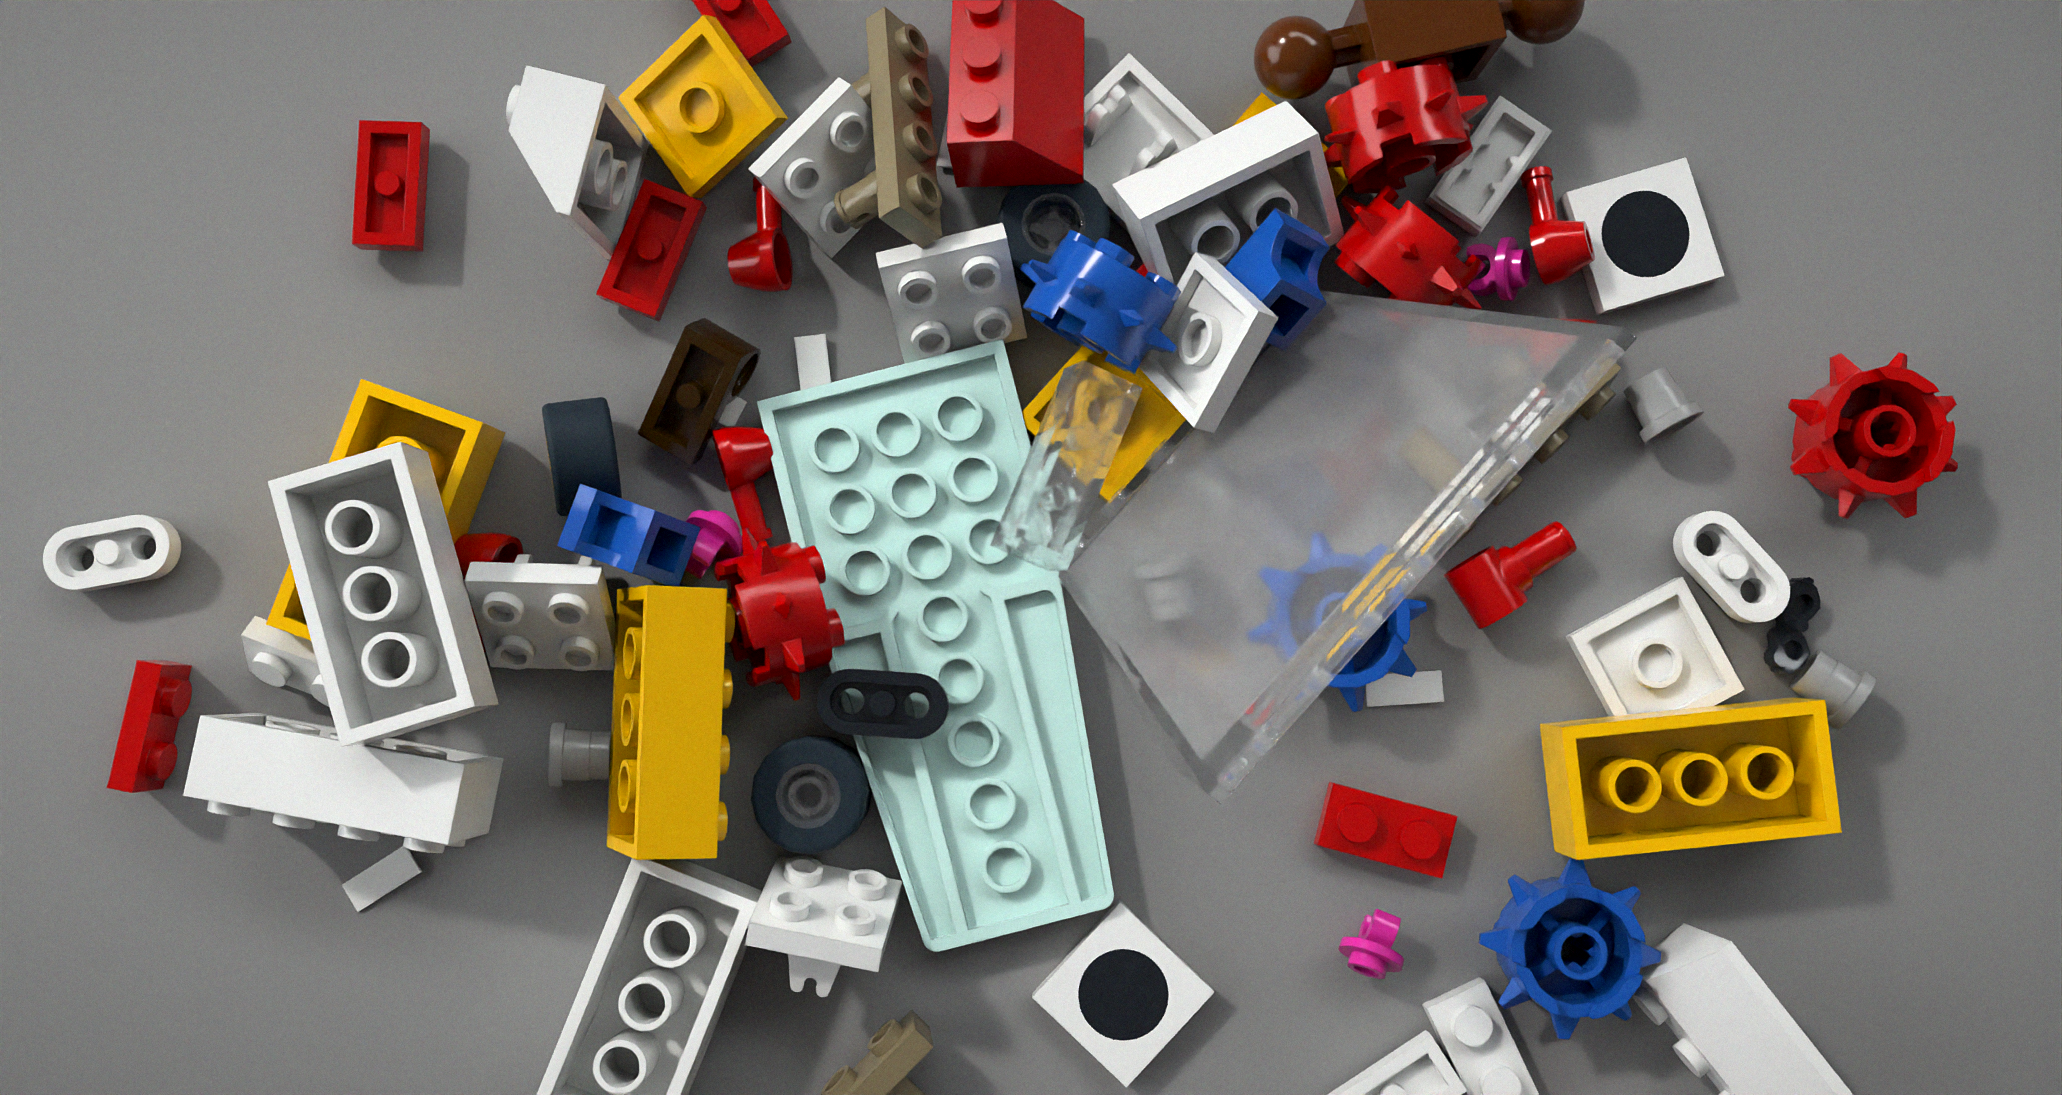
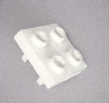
(1131, 126)
(816, 159)
(952, 293)
(543, 614)
(824, 918)

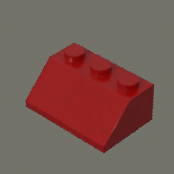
(1016, 93)

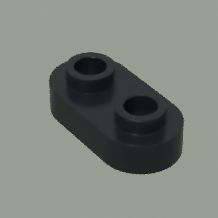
(883, 703)

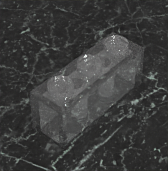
(1066, 466)

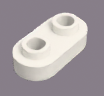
(116, 552)
(1730, 563)

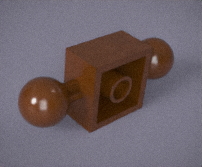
(1299, 54)

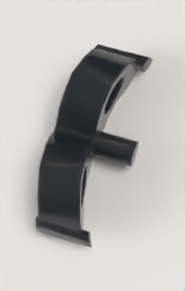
(1786, 643)

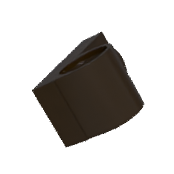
(700, 380)

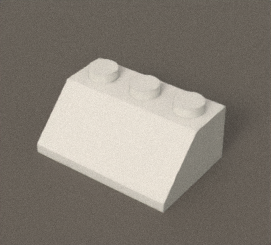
(579, 151)
(1225, 188)
(1730, 1020)

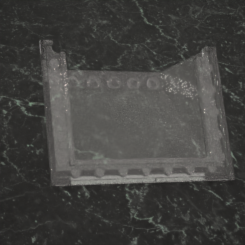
(1315, 512)

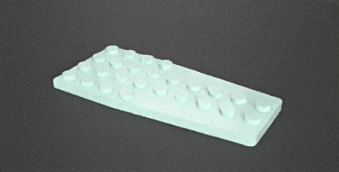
(901, 498)

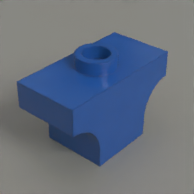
(1282, 272)
(628, 536)

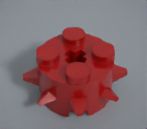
(1399, 124)
(1405, 253)
(1885, 404)
(779, 612)

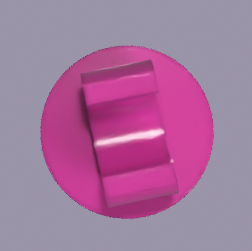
(1507, 270)
(717, 538)
(1371, 950)

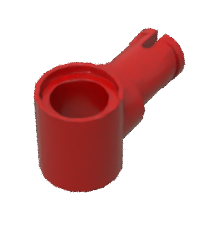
(1496, 580)

